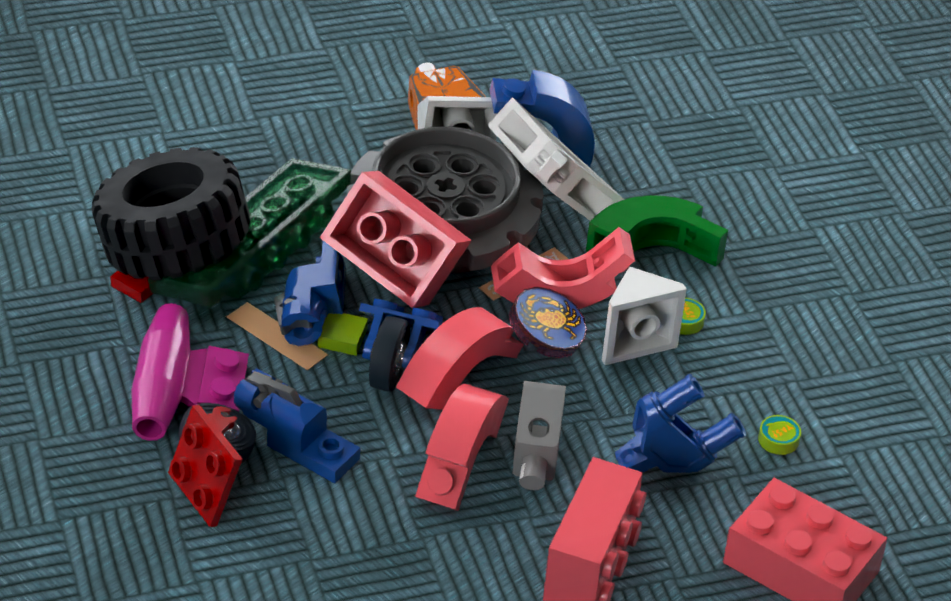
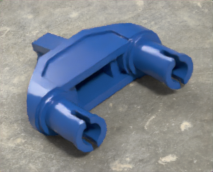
(668, 440)

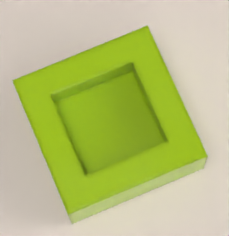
(343, 333)

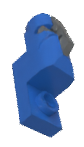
(310, 296)
(295, 425)

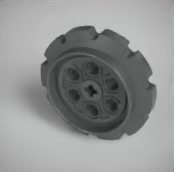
(468, 184)

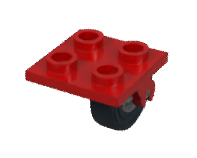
(209, 454)

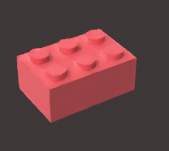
(395, 239)
(595, 534)
(803, 547)

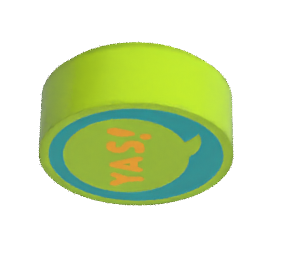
(693, 317)
(779, 434)

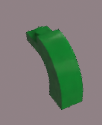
(661, 222)

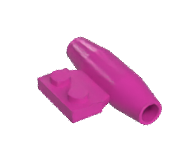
(174, 373)

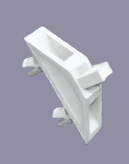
(552, 161)

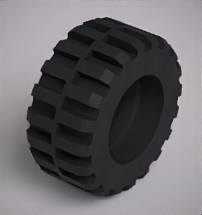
(171, 213)

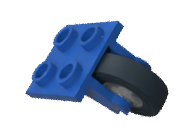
(389, 340)

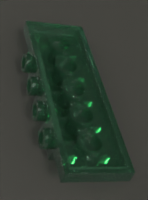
(283, 218)

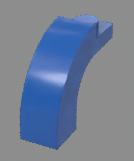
(554, 102)

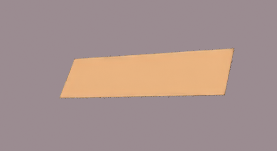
(268, 331)

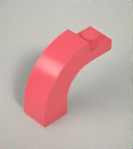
(581, 279)
(453, 352)
(455, 442)

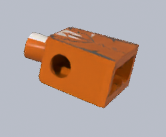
(438, 82)

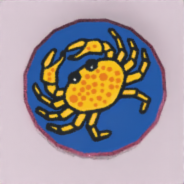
(548, 322)

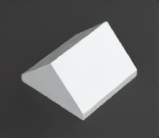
(457, 112)
(643, 316)

